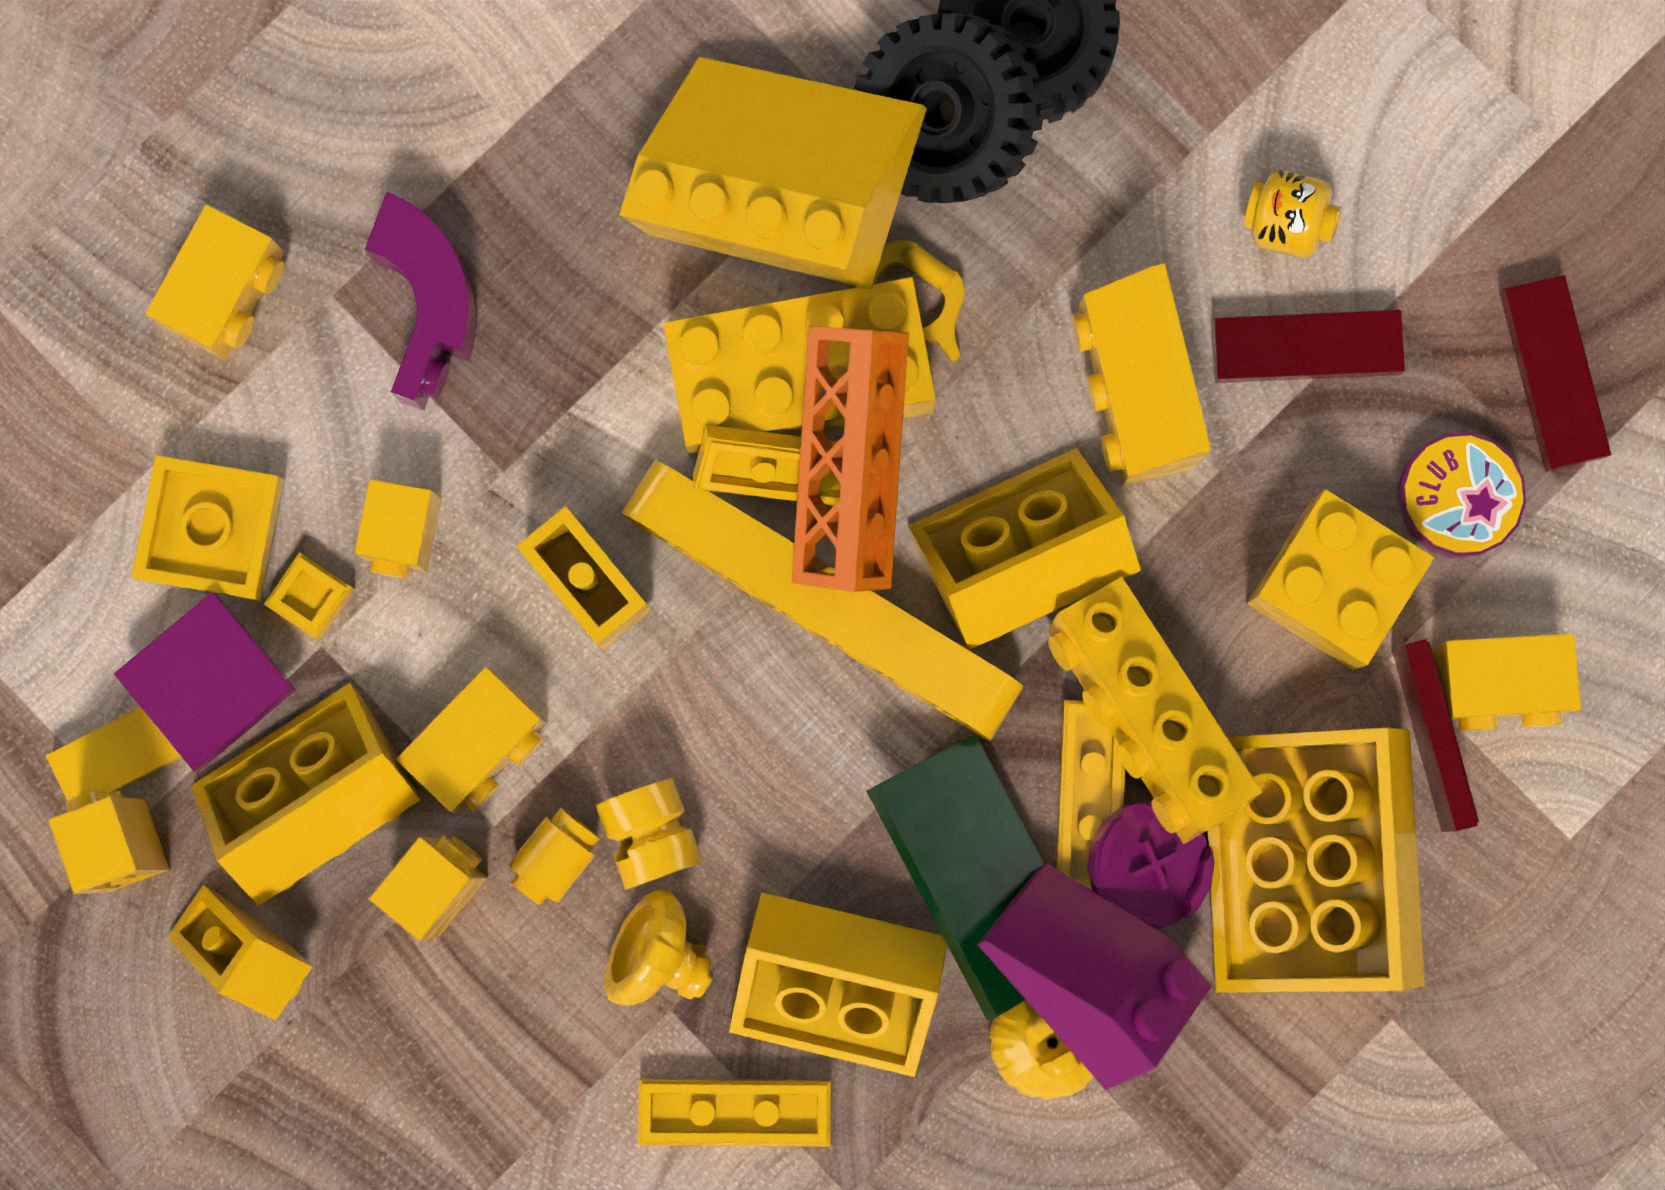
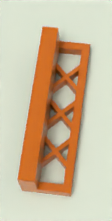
(862, 460)

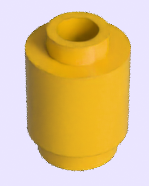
(553, 857)

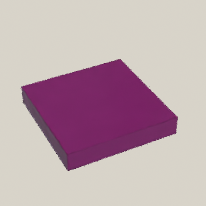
(205, 682)

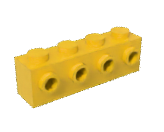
(1151, 711)

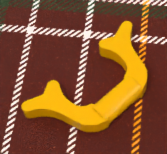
(939, 275)

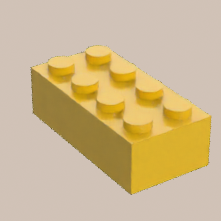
(751, 361)

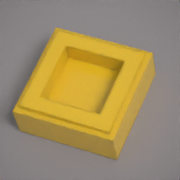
(309, 596)

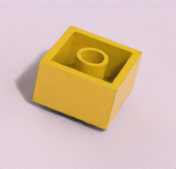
(1340, 580)

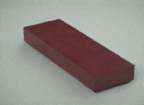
(1308, 346)
(1555, 373)
(1435, 736)

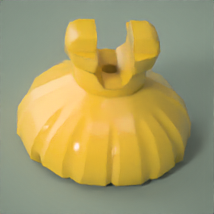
(654, 954)
(1026, 1060)

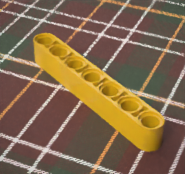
(853, 622)

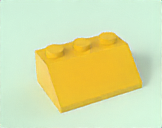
(1141, 377)
(1025, 548)
(303, 795)
(838, 984)

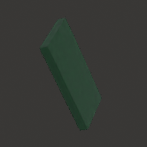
(963, 855)

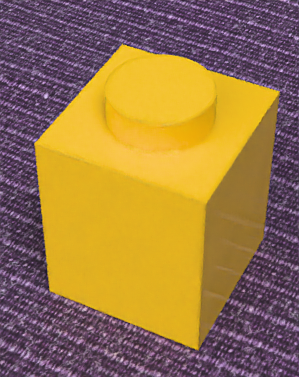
(397, 528)

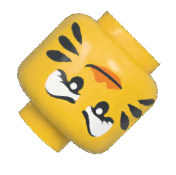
(1292, 214)

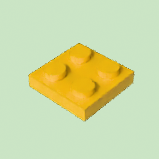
(207, 528)

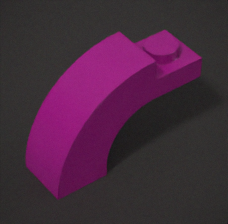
(444, 296)

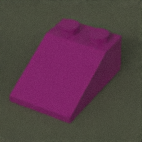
(1095, 975)

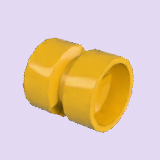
(649, 833)

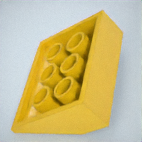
(775, 170)
(1320, 867)

